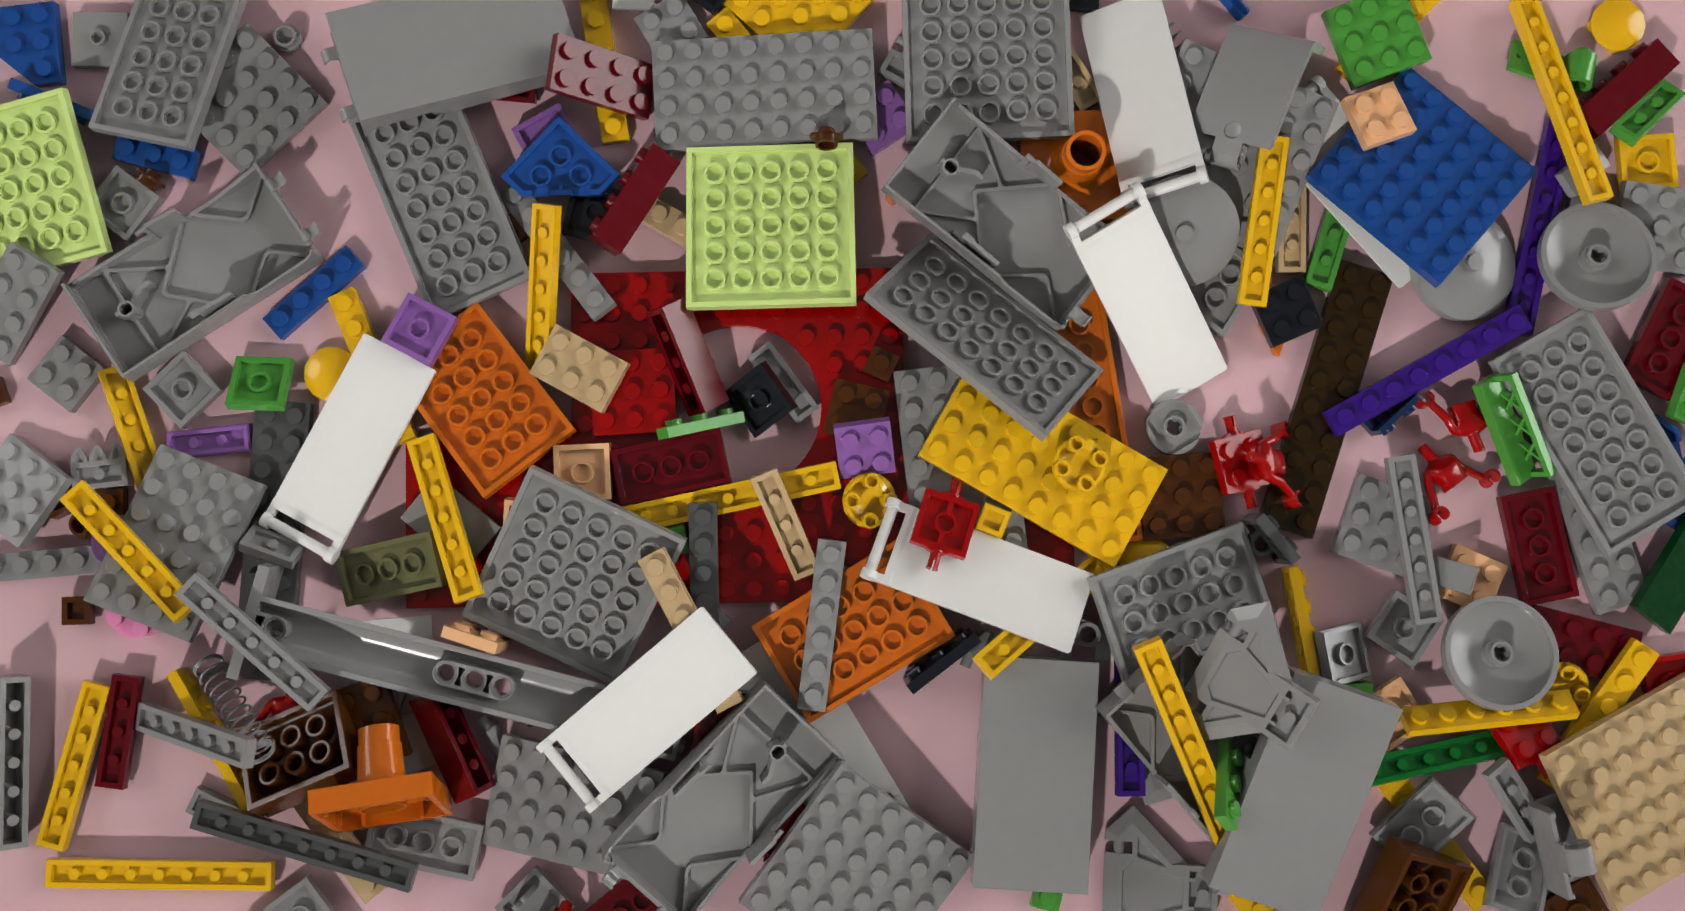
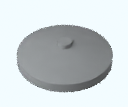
(1198, 227)
(1597, 256)
(1476, 284)
(1499, 653)

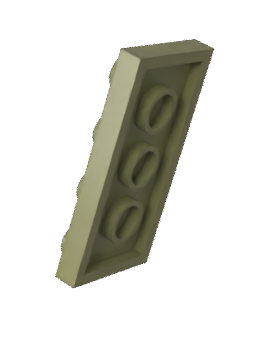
(390, 568)

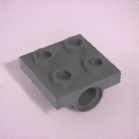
(1279, 548)

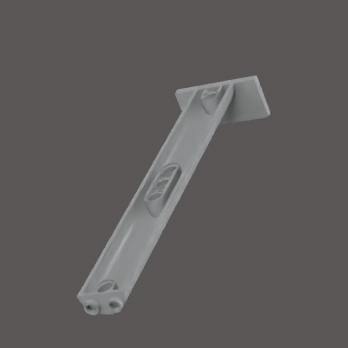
(414, 663)

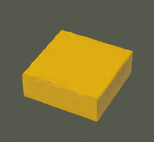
(993, 520)

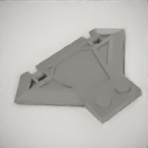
(1249, 682)
(1151, 873)

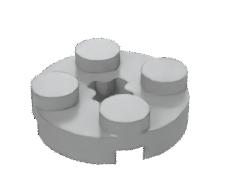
(1188, 431)

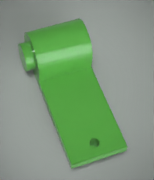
(1578, 63)

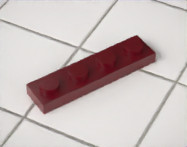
(119, 731)

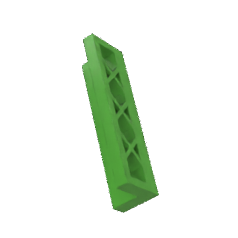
(1507, 428)

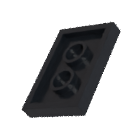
(940, 659)

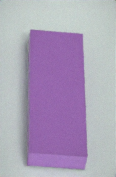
(212, 440)

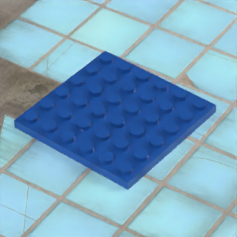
(1429, 190)

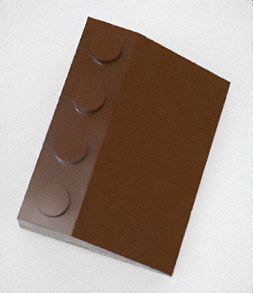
(310, 754)
(1412, 879)

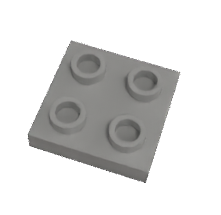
(534, 893)

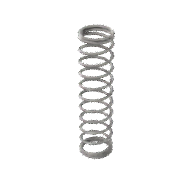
(261, 742)

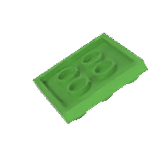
(1375, 39)

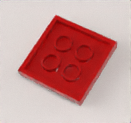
(643, 397)

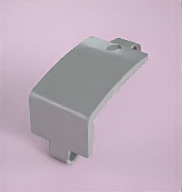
(1250, 91)
(1560, 852)

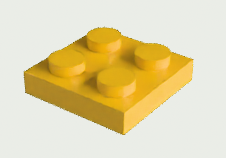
(1648, 161)

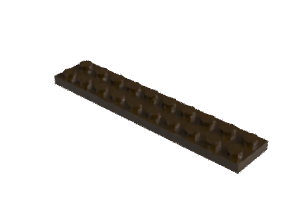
(1329, 376)

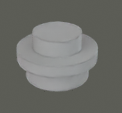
(287, 38)

